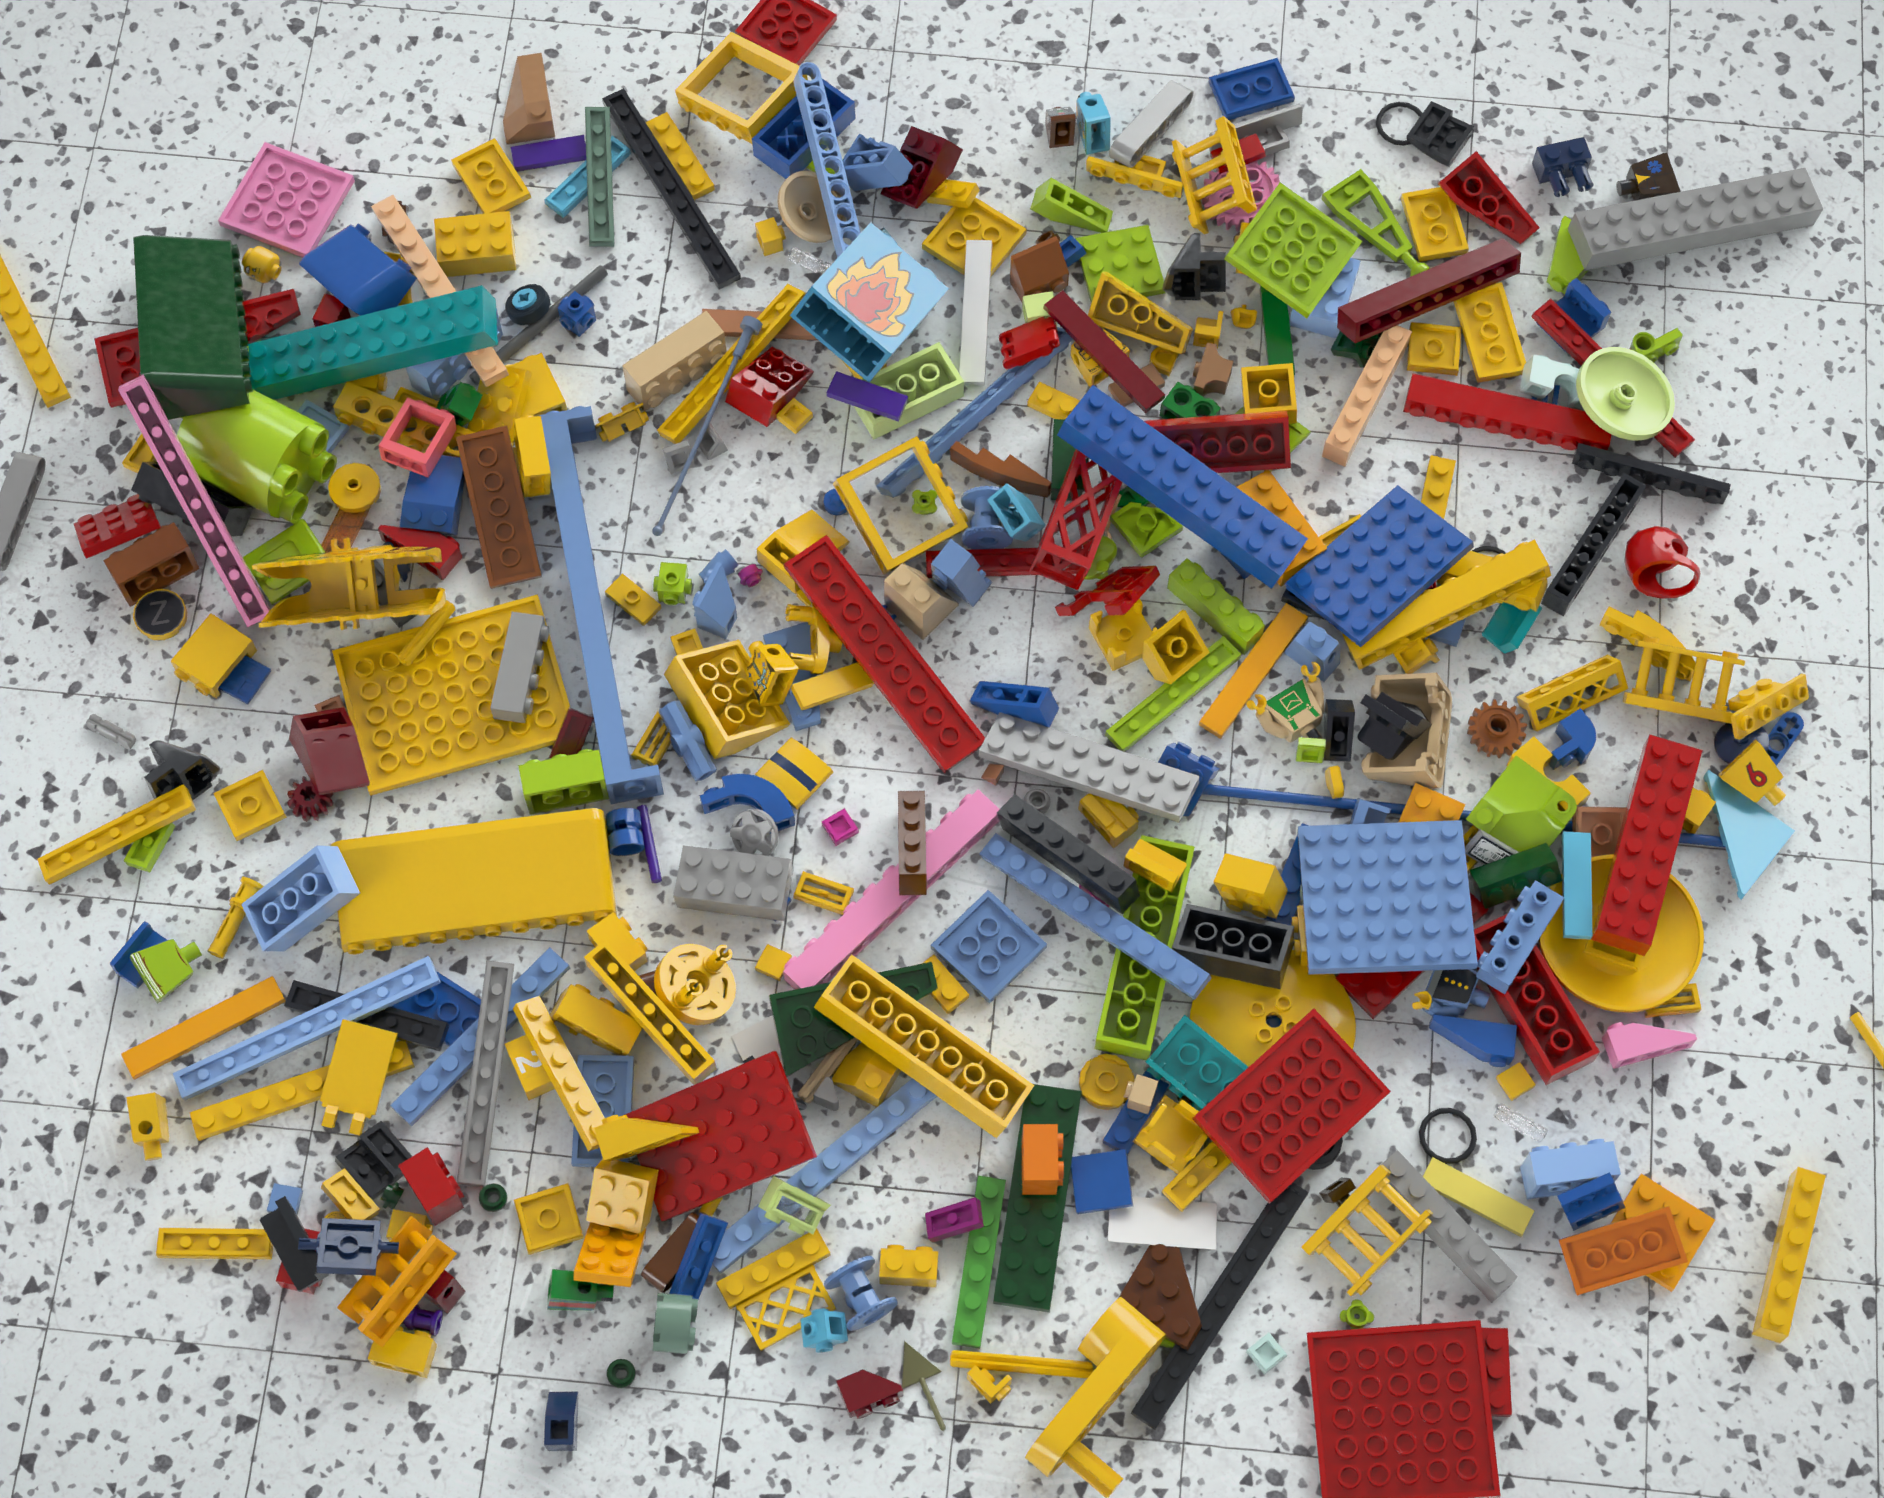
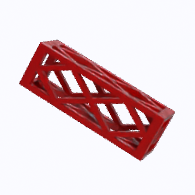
(1089, 541)

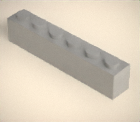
(1450, 1230)

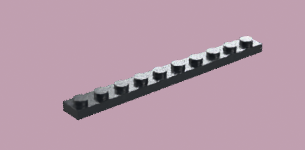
(671, 189)
(1219, 1304)

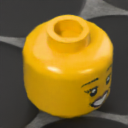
(261, 264)

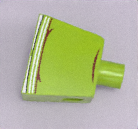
(165, 966)

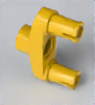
(821, 639)

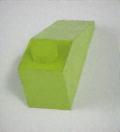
(1070, 207)

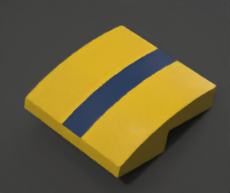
(795, 772)

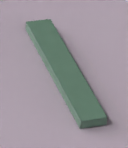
(599, 177)

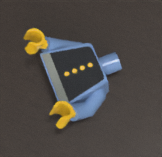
(1450, 993)

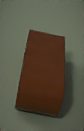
(665, 1263)

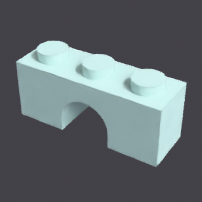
(1542, 374)

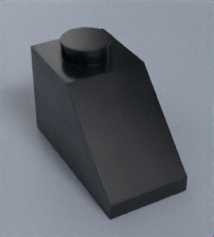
(1338, 729)

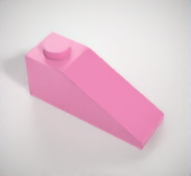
(1641, 1042)

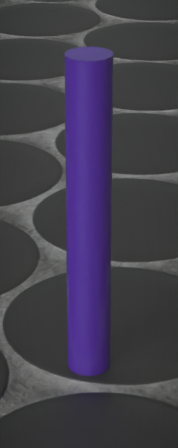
(649, 845)

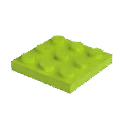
(1125, 255)

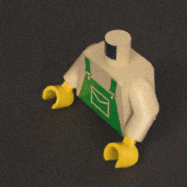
(1294, 710)

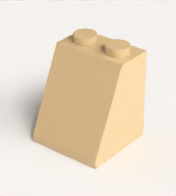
(916, 600)

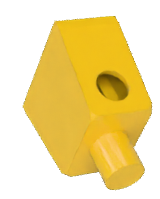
(144, 1112)

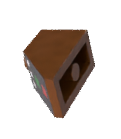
(1060, 126)

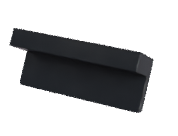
(284, 1232)

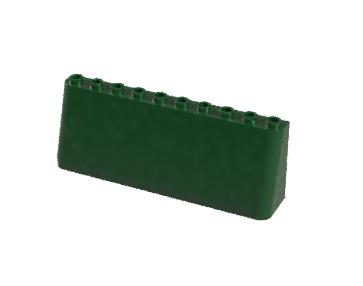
(191, 323)

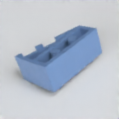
(874, 165)
(958, 571)

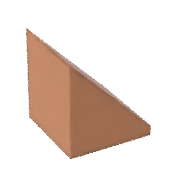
(993, 773)

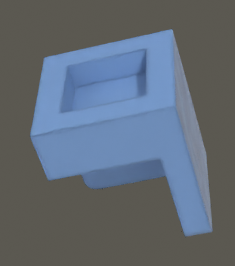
(1368, 812)

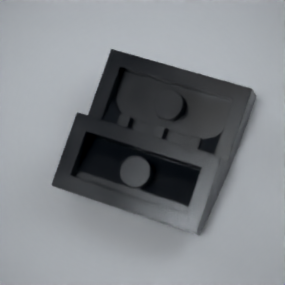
(1440, 134)
(374, 1159)

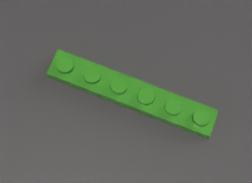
(979, 1265)

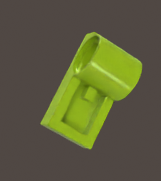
(1657, 347)

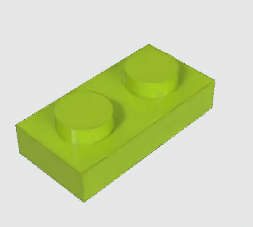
(147, 849)

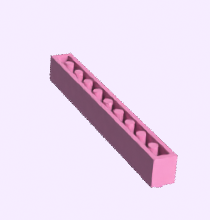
(194, 500)
(882, 901)

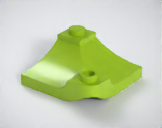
(1523, 808)

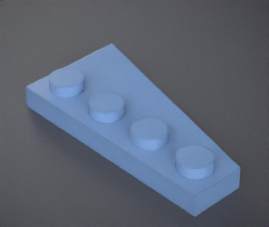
(796, 640)

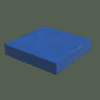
(1101, 1181)

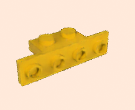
(1145, 174)
(1765, 703)

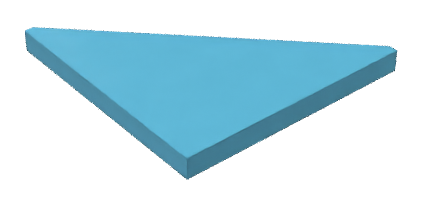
(1746, 831)

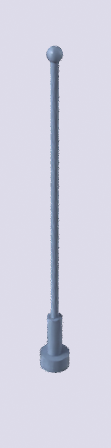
(750, 327)

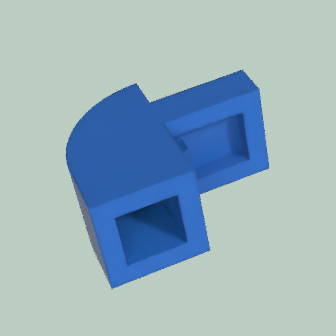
(1578, 738)

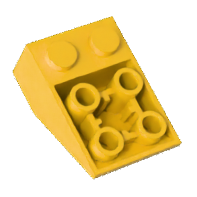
(792, 540)

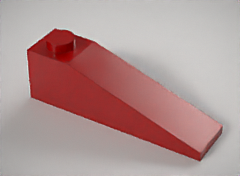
(1485, 196)

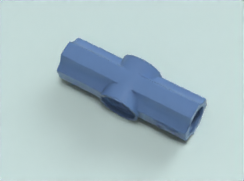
(687, 740)

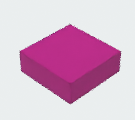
(840, 827)

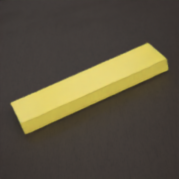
(1478, 1197)

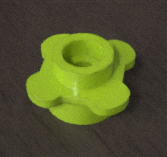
(924, 508)
(1357, 1308)

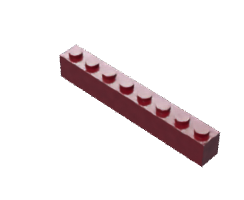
(1428, 290)

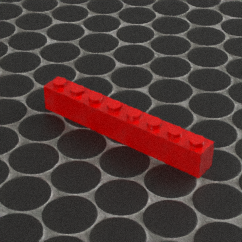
(1503, 413)

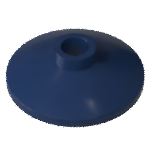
(1729, 748)

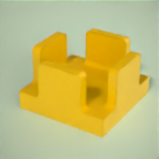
(1171, 1134)

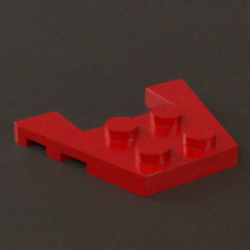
(1117, 590)

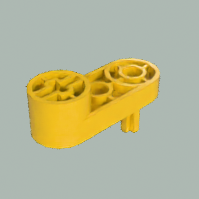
(1119, 1348)

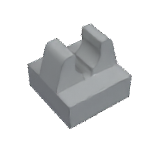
(676, 456)

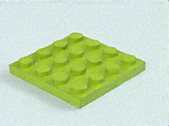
(1293, 250)

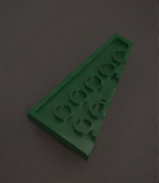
(809, 1035)

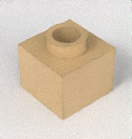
(1141, 1093)

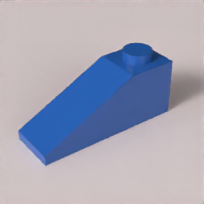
(1020, 701)
(1481, 1039)

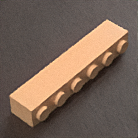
(1366, 395)

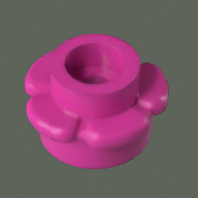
(750, 575)

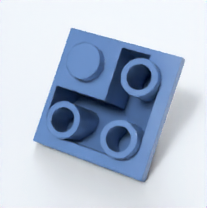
(715, 604)

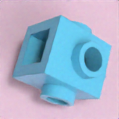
(823, 1330)

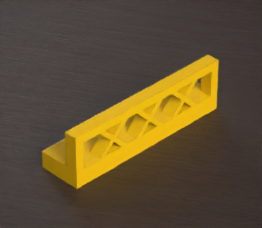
(1570, 683)

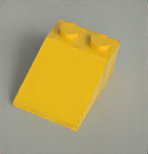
(627, 1137)

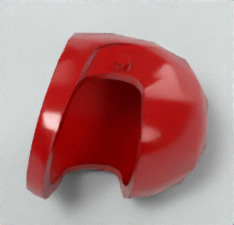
(1655, 552)

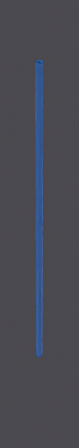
(1346, 803)

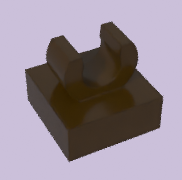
(1338, 1191)

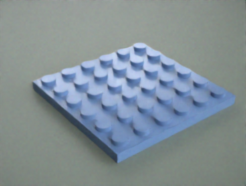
(1386, 897)

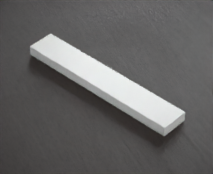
(975, 311)

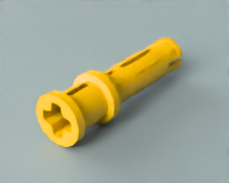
(233, 918)

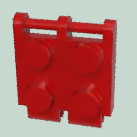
(1029, 342)

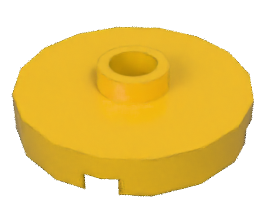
(357, 498)

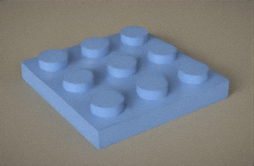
(988, 946)

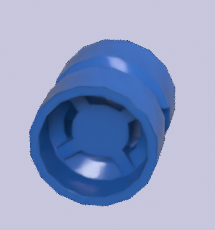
(624, 832)

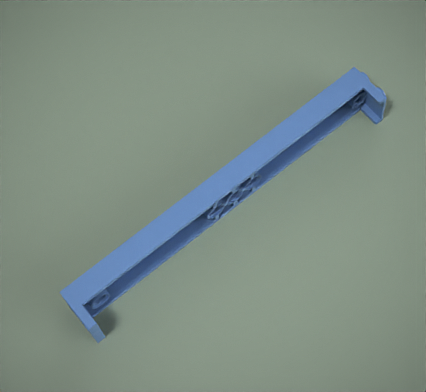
(622, 782)

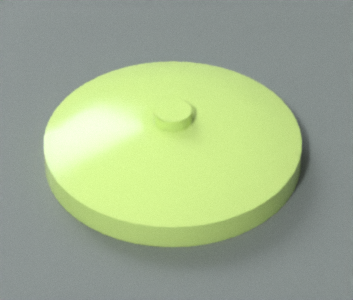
(1625, 393)

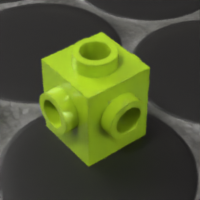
(672, 583)

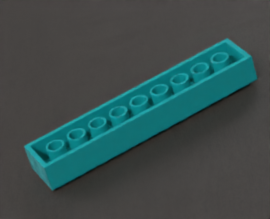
(374, 343)

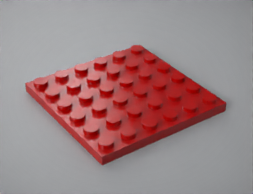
(1403, 1412)

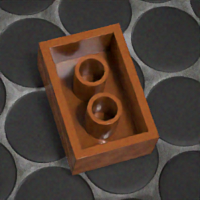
(151, 563)

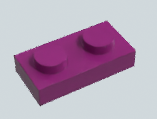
(954, 1219)

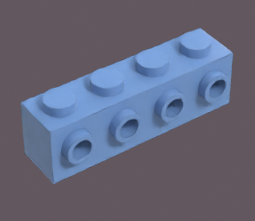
(1519, 936)

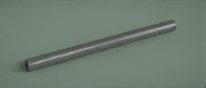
(535, 328)

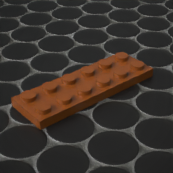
(498, 507)

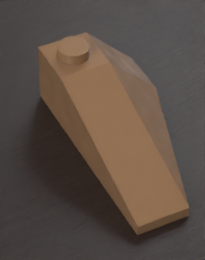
(528, 104)

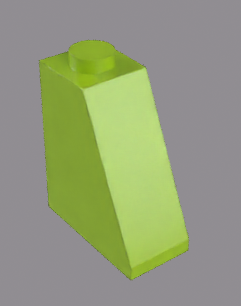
(1565, 260)

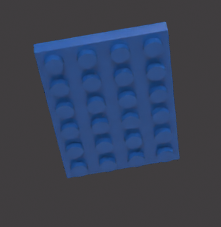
(1379, 565)

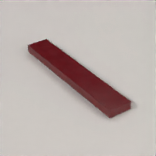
(1104, 351)

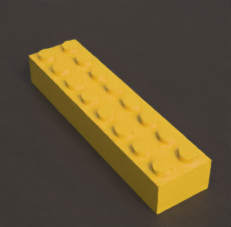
(924, 1046)

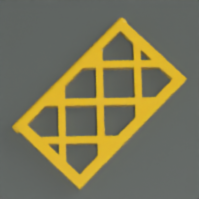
(763, 1297)

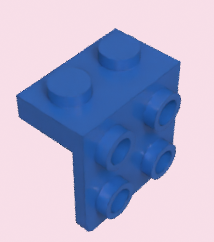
(1584, 308)
(1181, 758)

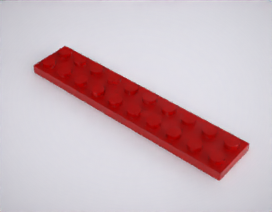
(885, 653)

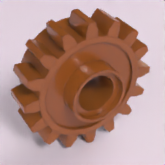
(1496, 716)

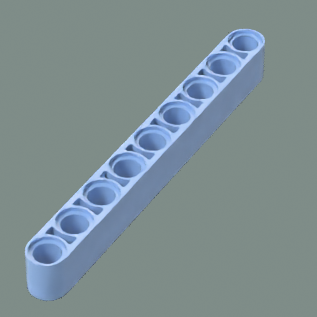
(826, 159)

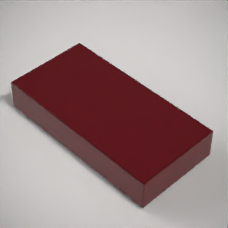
(572, 733)

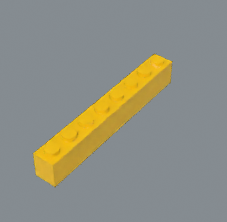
(1455, 601)

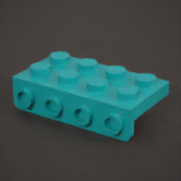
(1194, 1063)

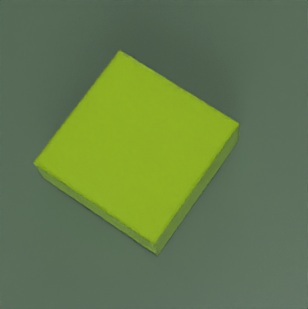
(1310, 750)

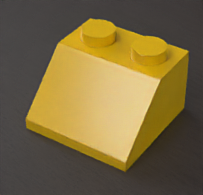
(1173, 649)

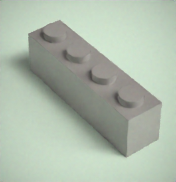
(518, 667)

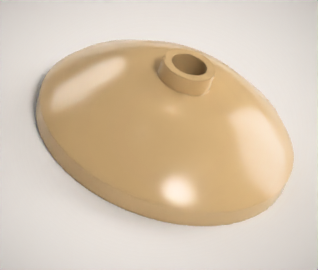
(802, 194)

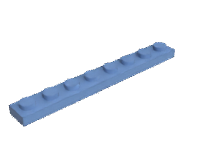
(459, 1056)

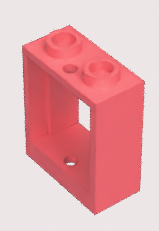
(407, 457)

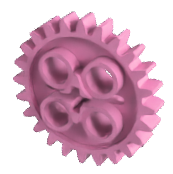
(1264, 179)

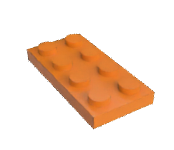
(1623, 1250)

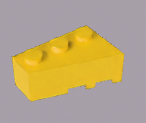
(596, 1020)

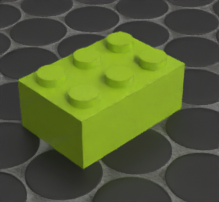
(563, 781)

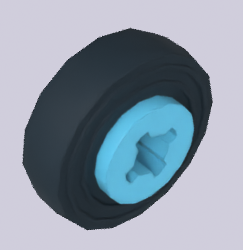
(527, 304)

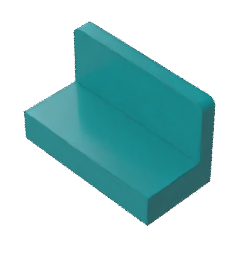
(1509, 626)

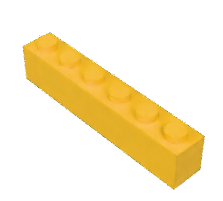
(650, 1013)
(1789, 1255)

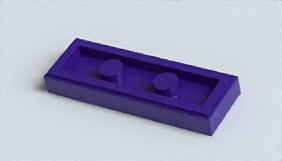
(549, 153)
(867, 396)

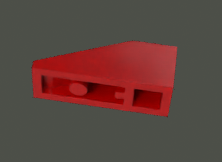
(419, 538)

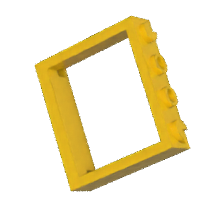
(754, 55)
(864, 523)

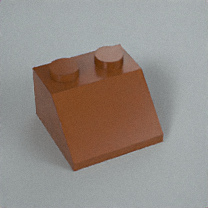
(1039, 269)

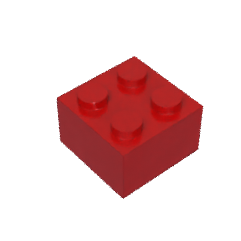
(435, 1191)

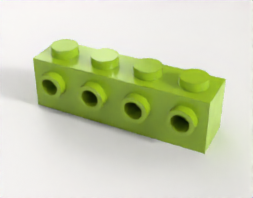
(1215, 605)

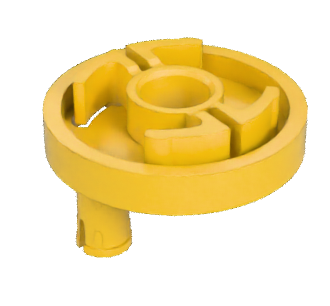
(706, 969)

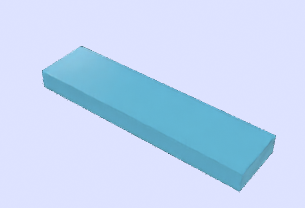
(574, 188)
(1577, 885)

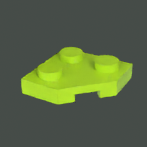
(1145, 527)

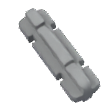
(111, 731)

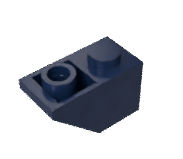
(561, 1421)

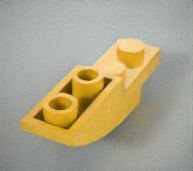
(1643, 625)

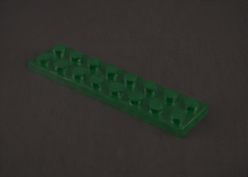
(1036, 1221)

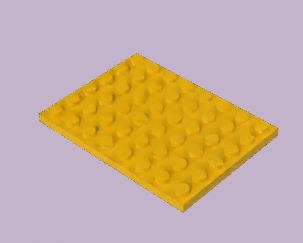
(437, 710)

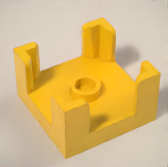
(1121, 635)

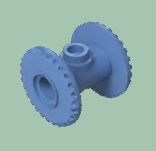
(984, 524)
(860, 1293)

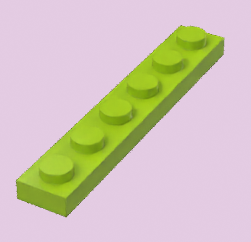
(1172, 696)

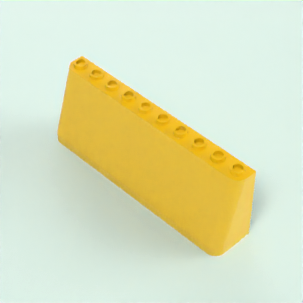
(477, 880)

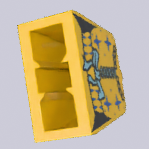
(770, 673)

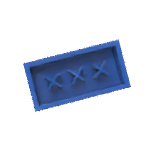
(784, 140)

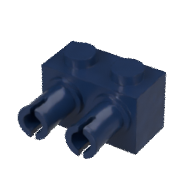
(1563, 160)

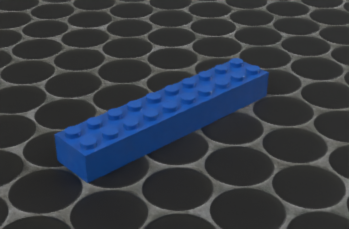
(1182, 486)

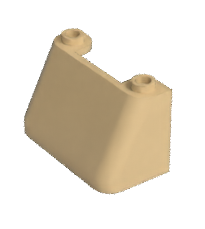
(1425, 757)

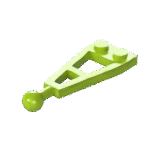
(1352, 191)

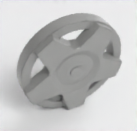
(754, 833)

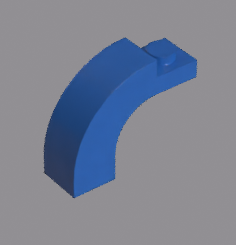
(750, 791)

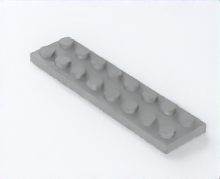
(1089, 767)

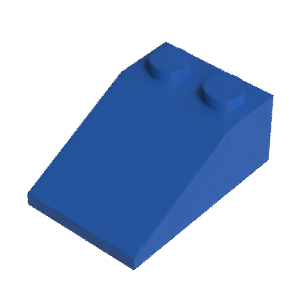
(435, 501)

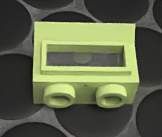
(792, 1205)

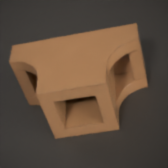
(1212, 372)

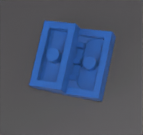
(1591, 1201)

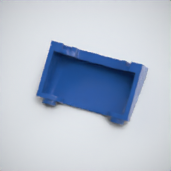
(359, 271)

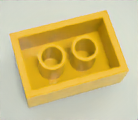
(475, 244)

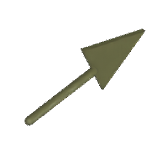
(917, 1369)

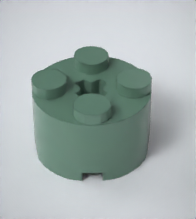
(673, 1322)

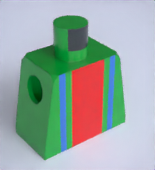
(565, 1293)

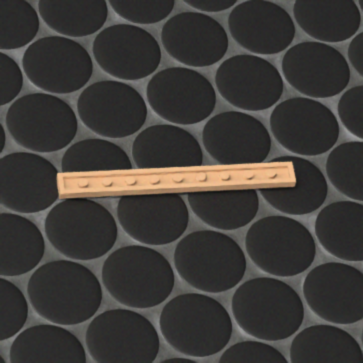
(431, 277)

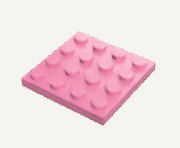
(286, 200)

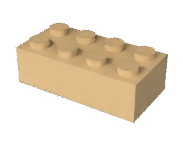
(674, 361)

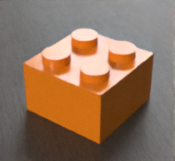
(1040, 1163)

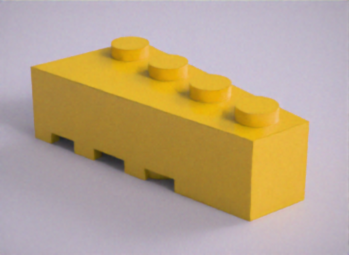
(1134, 315)

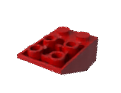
(767, 385)

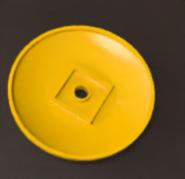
(1619, 978)
(1238, 1010)

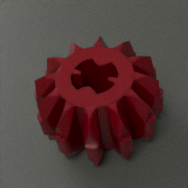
(308, 808)

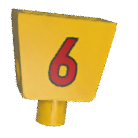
(1754, 774)

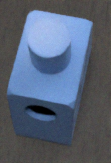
(1315, 646)

